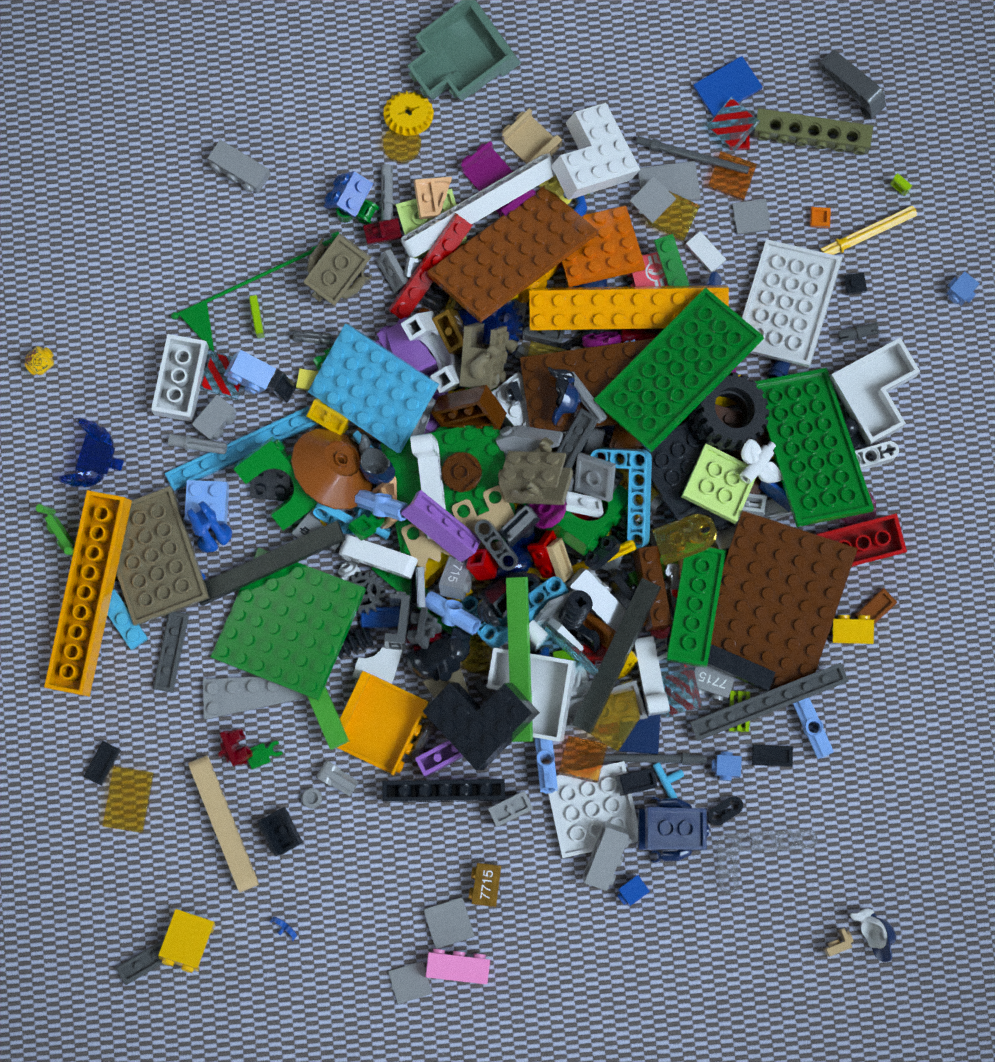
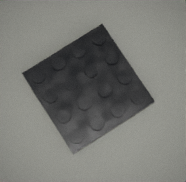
(672, 466)

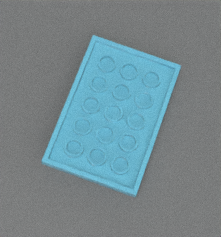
(373, 388)

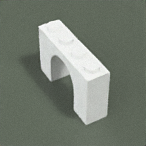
(423, 328)

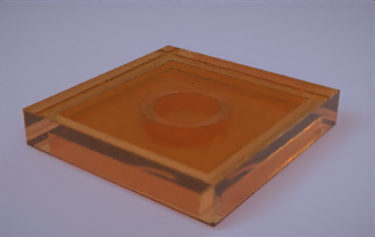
(730, 181)
(583, 759)

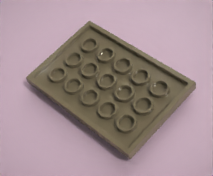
(158, 559)

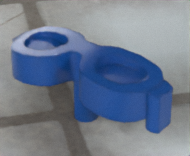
(285, 926)

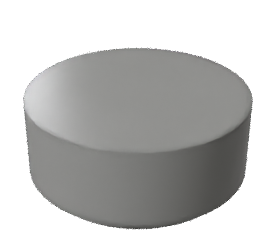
(312, 798)

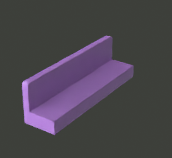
(441, 526)

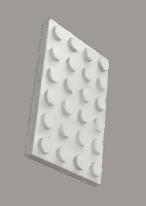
(790, 300)

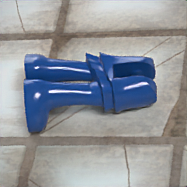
(200, 524)

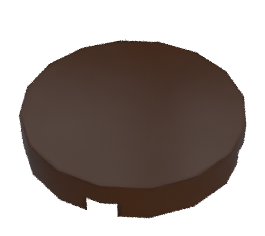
(461, 472)

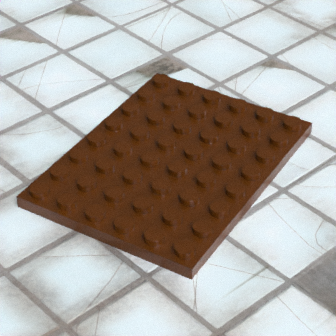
(779, 596)

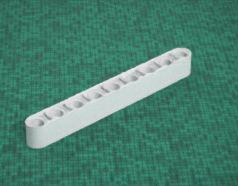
(481, 203)

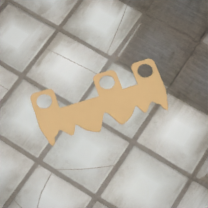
(426, 548)

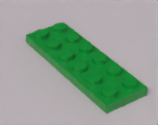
(696, 607)

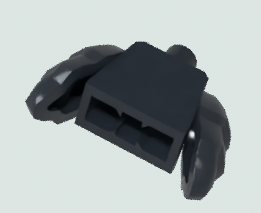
(494, 597)
(441, 657)

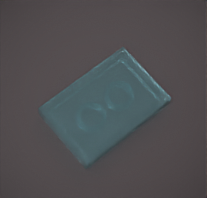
(569, 648)

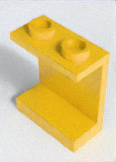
(186, 941)

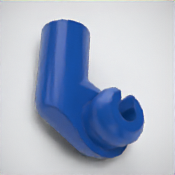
(581, 207)

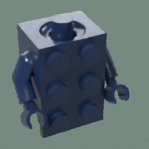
(673, 828)

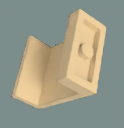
(529, 138)

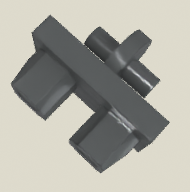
(426, 628)

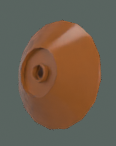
(329, 468)

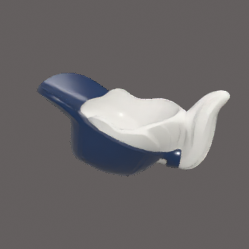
(877, 932)

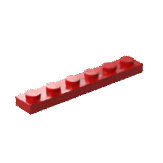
(420, 281)

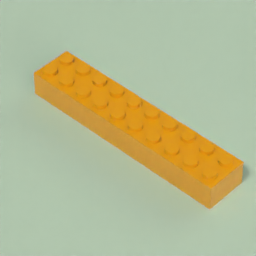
(612, 306)
(88, 593)

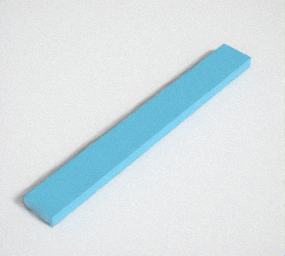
(238, 449)

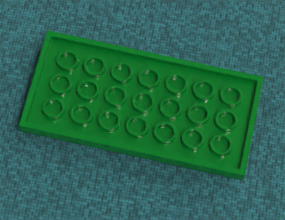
(678, 369)
(813, 448)

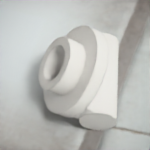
(348, 569)

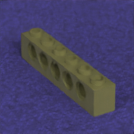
(823, 126)

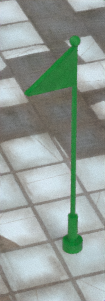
(198, 315)

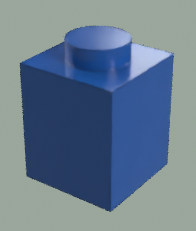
(632, 891)

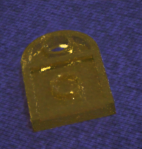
(684, 537)

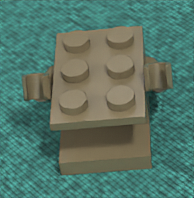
(336, 270)
(482, 361)
(535, 476)

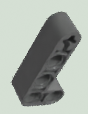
(856, 83)

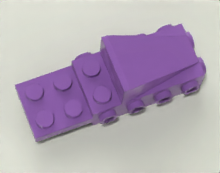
(413, 353)

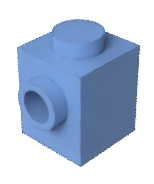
(962, 289)
(727, 766)

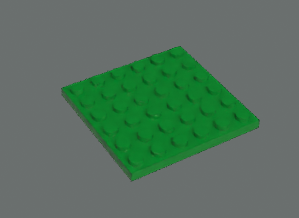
(471, 440)
(290, 627)

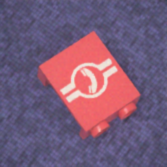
(652, 275)

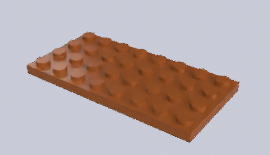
(512, 254)

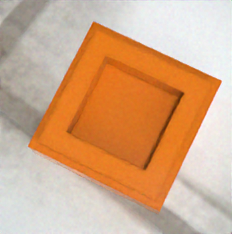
(820, 217)

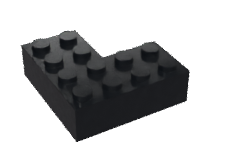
(476, 730)

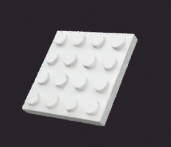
(583, 807)

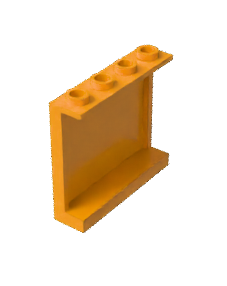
(381, 722)

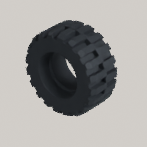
(753, 410)

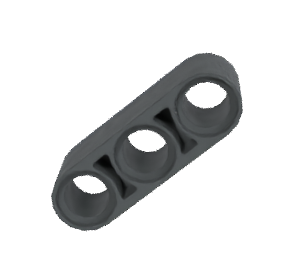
(487, 540)

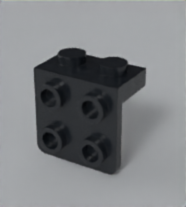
(271, 485)

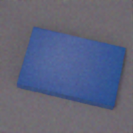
(730, 81)

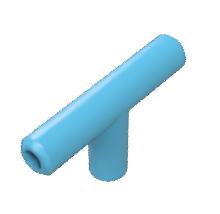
(667, 780)

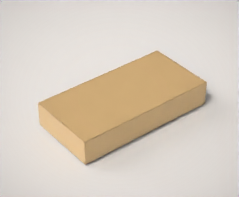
(560, 559)

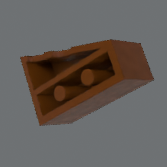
(469, 407)

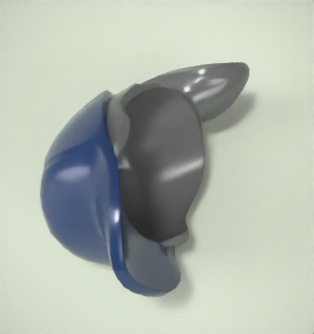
(374, 463)

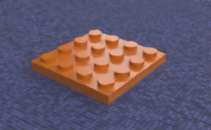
(607, 254)

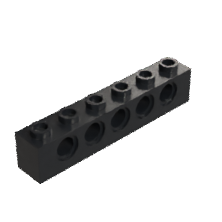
(443, 790)

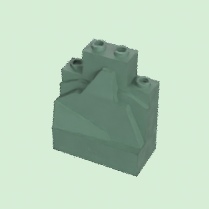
(460, 53)

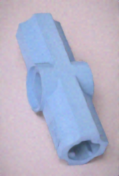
(380, 504)
(452, 613)
(819, 740)
(546, 772)

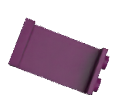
(487, 168)

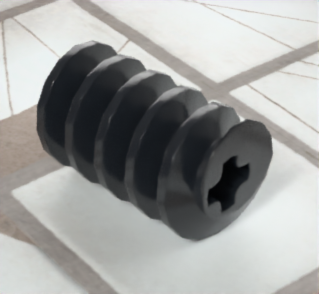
(575, 610)
(355, 642)

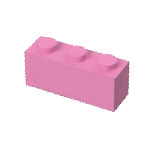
(457, 967)

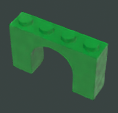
(272, 456)
(584, 534)

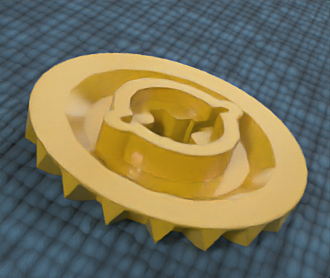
(407, 124)

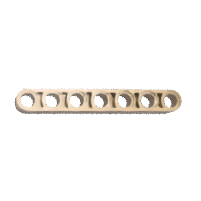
(223, 823)

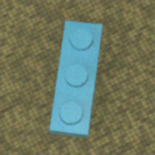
(121, 618)

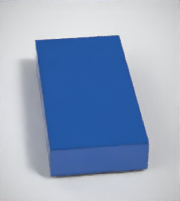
(384, 618)

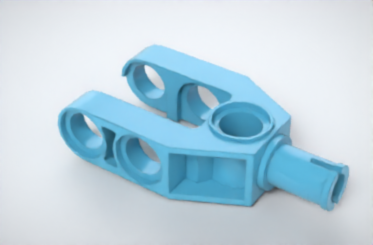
(333, 514)

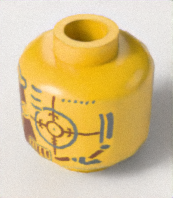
(39, 360)

